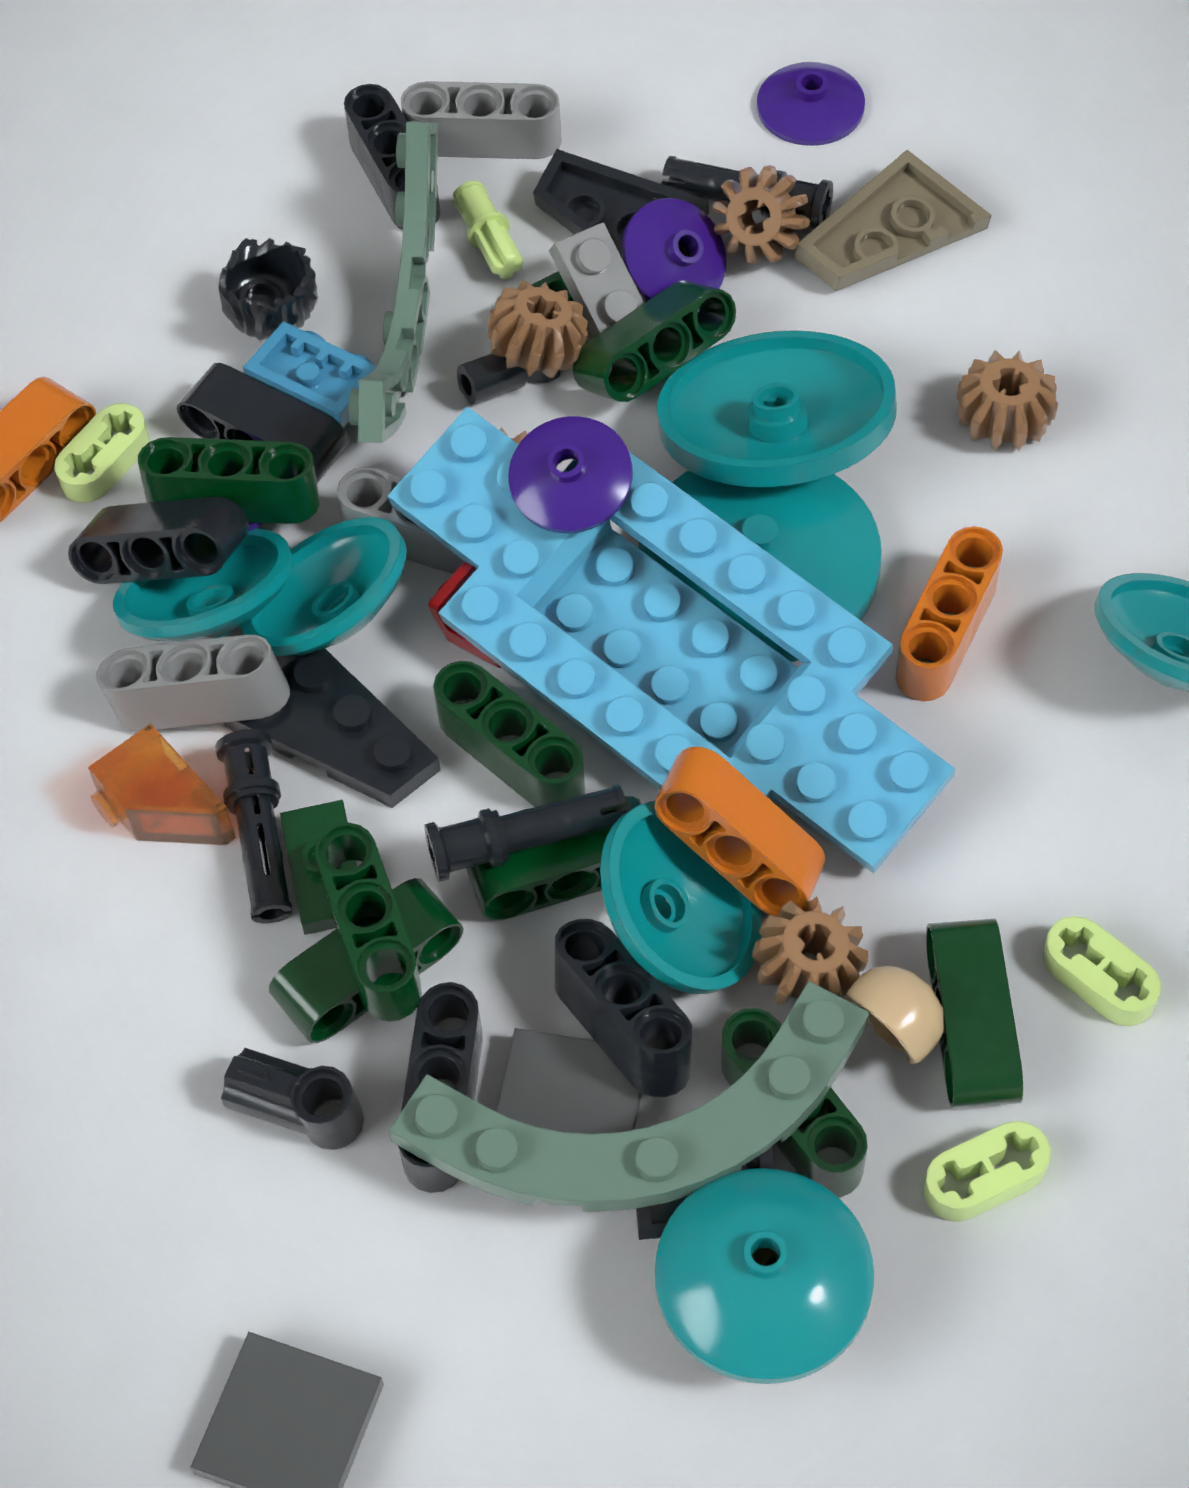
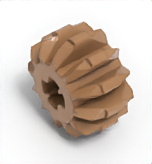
(744, 201)
(537, 329)
(1007, 400)
(796, 932)

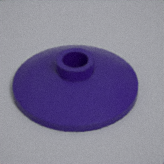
(810, 103)
(653, 251)
(574, 498)

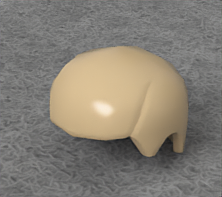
(900, 1009)

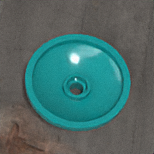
(334, 587)
(208, 604)
(1148, 624)
(675, 907)
(757, 1318)

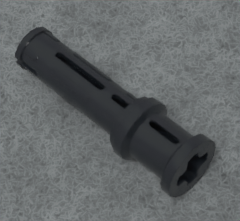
(706, 182)
(252, 799)
(494, 836)

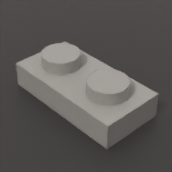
(596, 277)

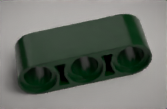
(630, 344)
(262, 477)
(499, 713)
(542, 874)
(375, 948)
(319, 984)
(979, 1024)
(825, 1127)

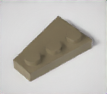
(890, 222)

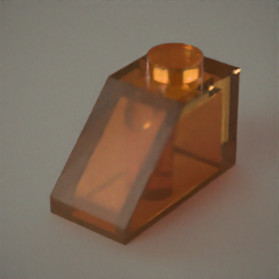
(157, 794)

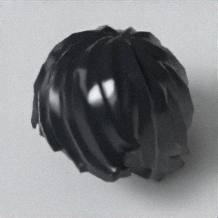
(267, 287)

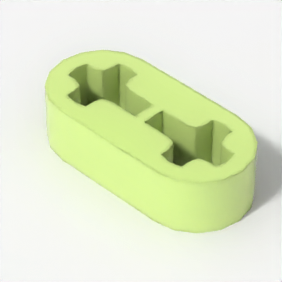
(98, 450)
(1101, 971)
(980, 1157)

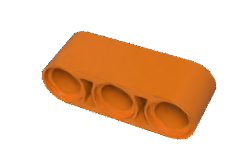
(32, 435)
(944, 636)
(739, 831)

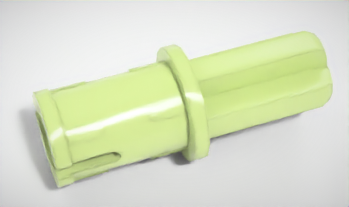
(487, 229)

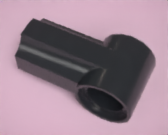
(291, 1094)

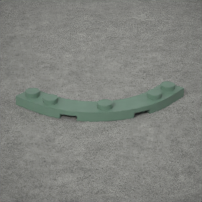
(376, 401)
(649, 1162)

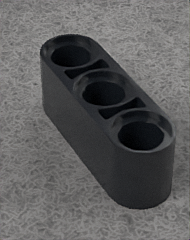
(373, 132)
(243, 408)
(159, 540)
(623, 1008)
(442, 1056)

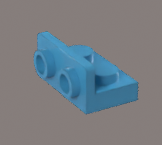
(309, 369)

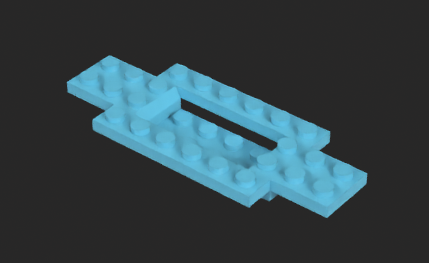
(659, 664)

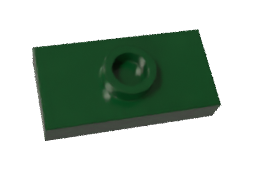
(301, 833)

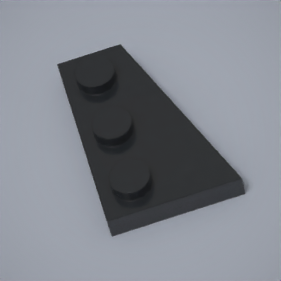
(588, 193)
(345, 731)

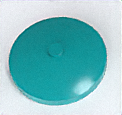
(777, 408)
(810, 527)

